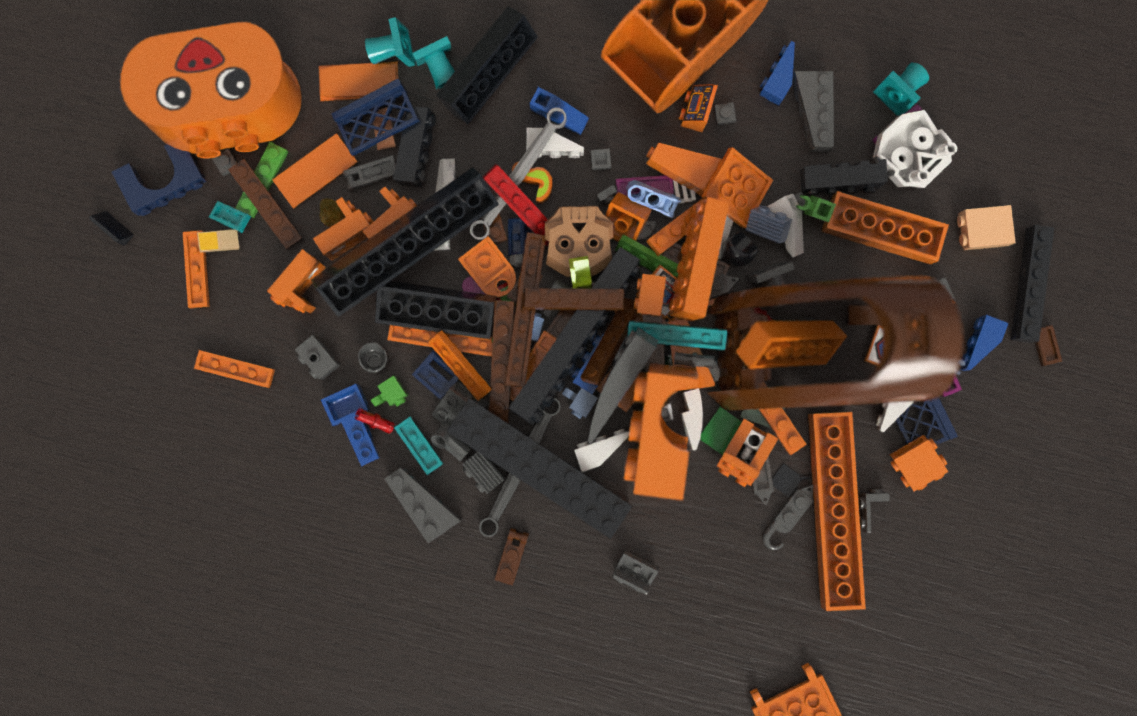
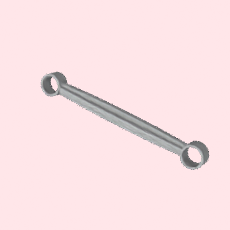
(522, 169)

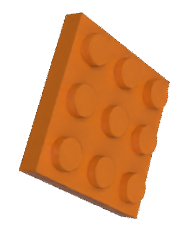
(739, 184)

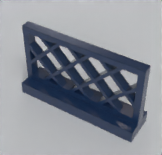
(370, 103)
(939, 416)

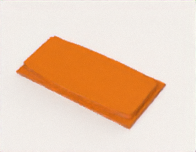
(354, 80)
(314, 171)

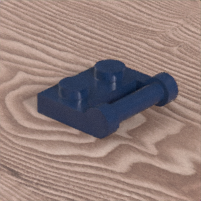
(432, 378)

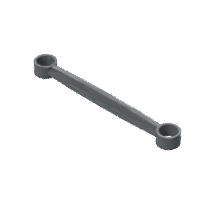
(511, 481)

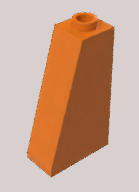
(683, 166)
(705, 376)

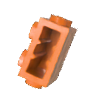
(919, 463)

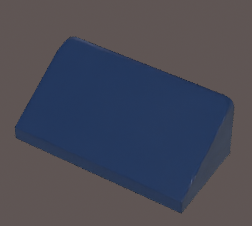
(516, 236)

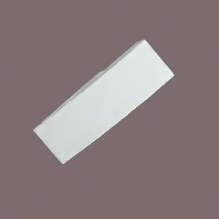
(692, 417)

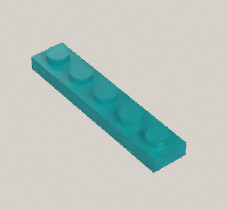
(683, 335)

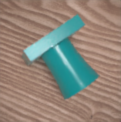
(391, 45)
(436, 60)
(899, 91)

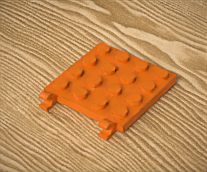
(804, 699)

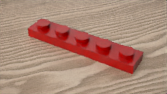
(516, 200)

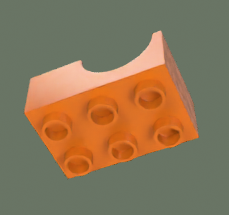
(662, 457)

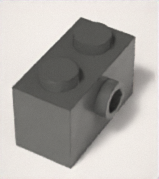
(317, 358)

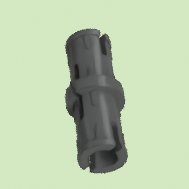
(694, 360)

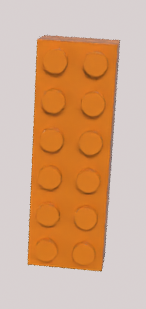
(886, 228)
(698, 259)
(790, 343)

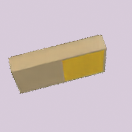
(218, 241)

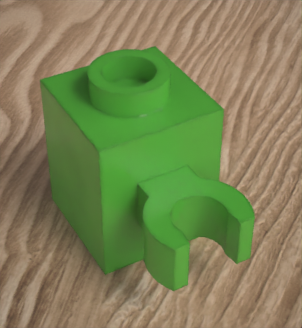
(817, 207)
(392, 391)

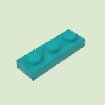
(418, 445)

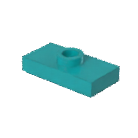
(229, 216)

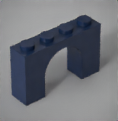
(142, 200)

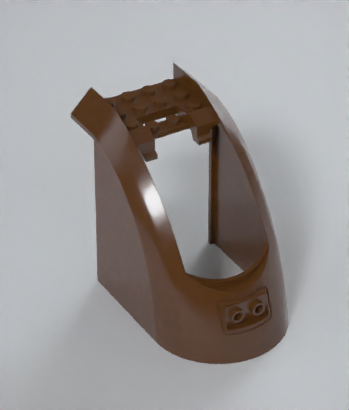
(902, 370)

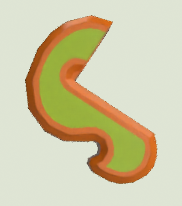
(542, 178)

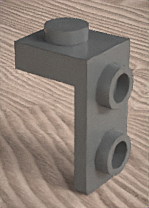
(864, 504)

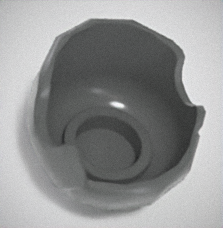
(372, 357)

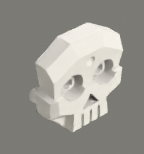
(902, 139)

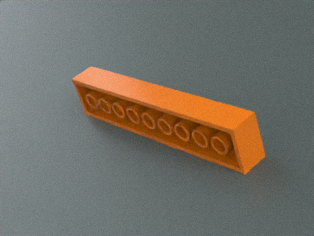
(836, 511)

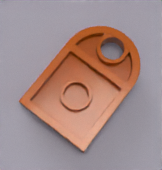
(488, 267)

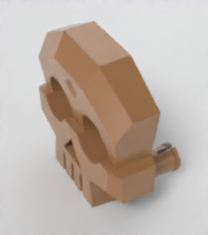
(596, 227)

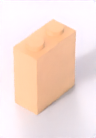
(986, 227)

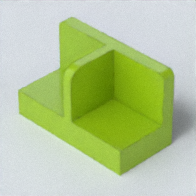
(580, 273)

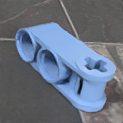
(665, 202)

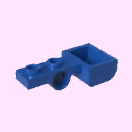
(342, 409)

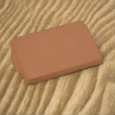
(389, 142)

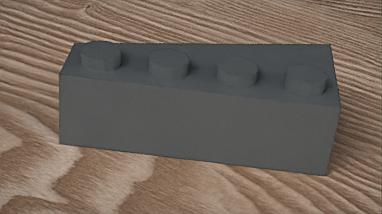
(816, 107)
(422, 505)

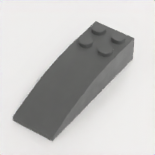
(623, 373)

